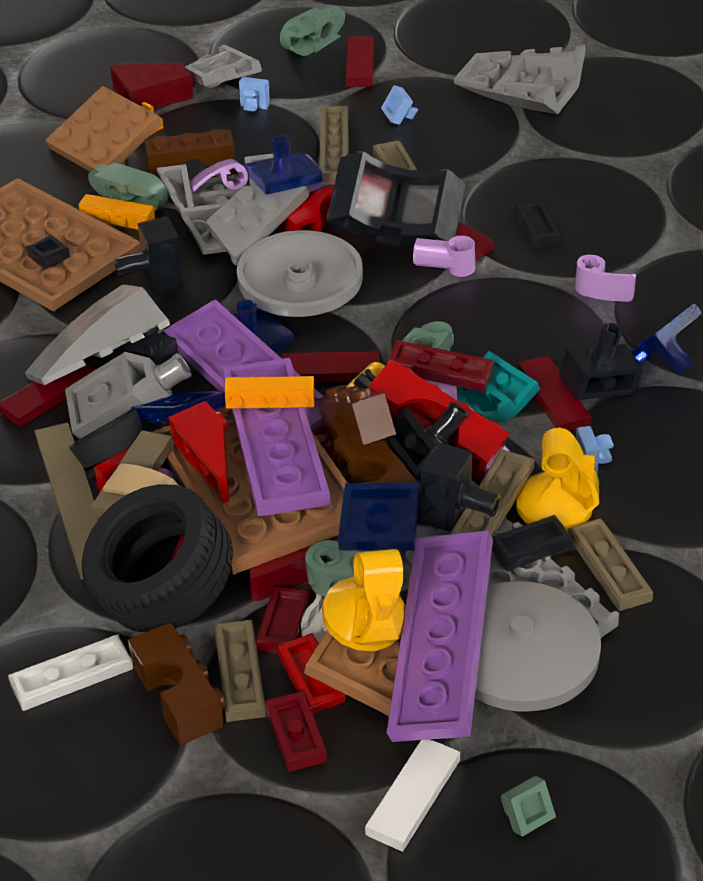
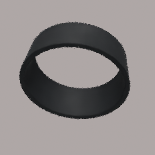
(107, 439)

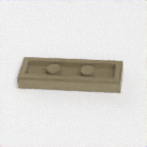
(146, 451)
(610, 565)
(239, 671)

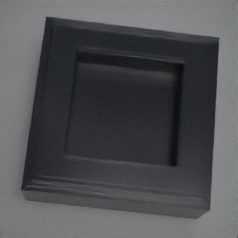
(48, 252)

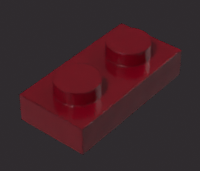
(295, 731)

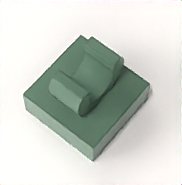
(528, 805)

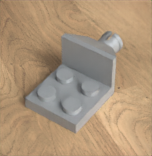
(118, 387)

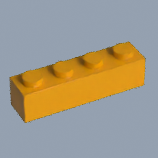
(116, 211)
(269, 392)

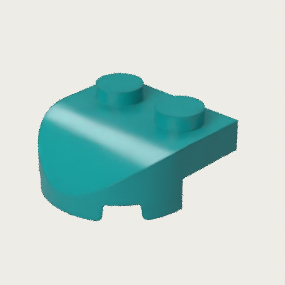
(505, 393)

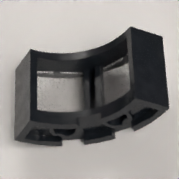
(394, 201)

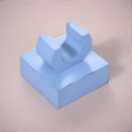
(254, 93)
(398, 105)
(595, 445)

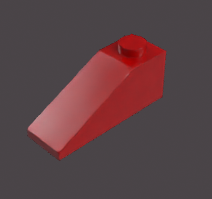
(202, 442)

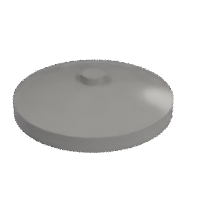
(300, 273)
(535, 647)

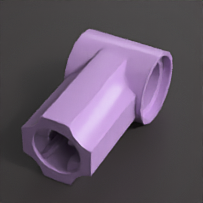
(455, 255)

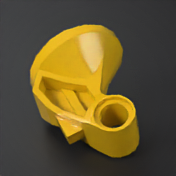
(566, 487)
(367, 608)

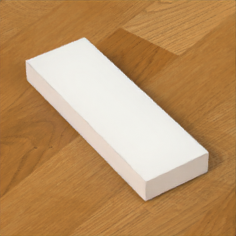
(70, 672)
(412, 794)

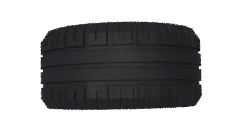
(132, 529)

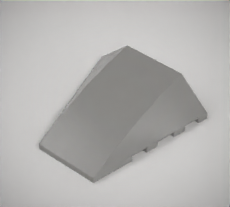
(525, 80)
(203, 203)
(97, 331)

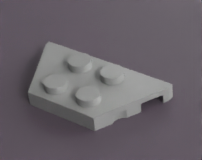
(223, 67)
(252, 216)

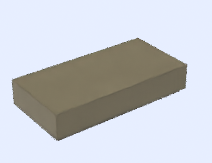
(393, 154)

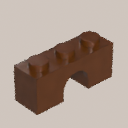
(175, 150)
(356, 413)
(371, 463)
(166, 659)

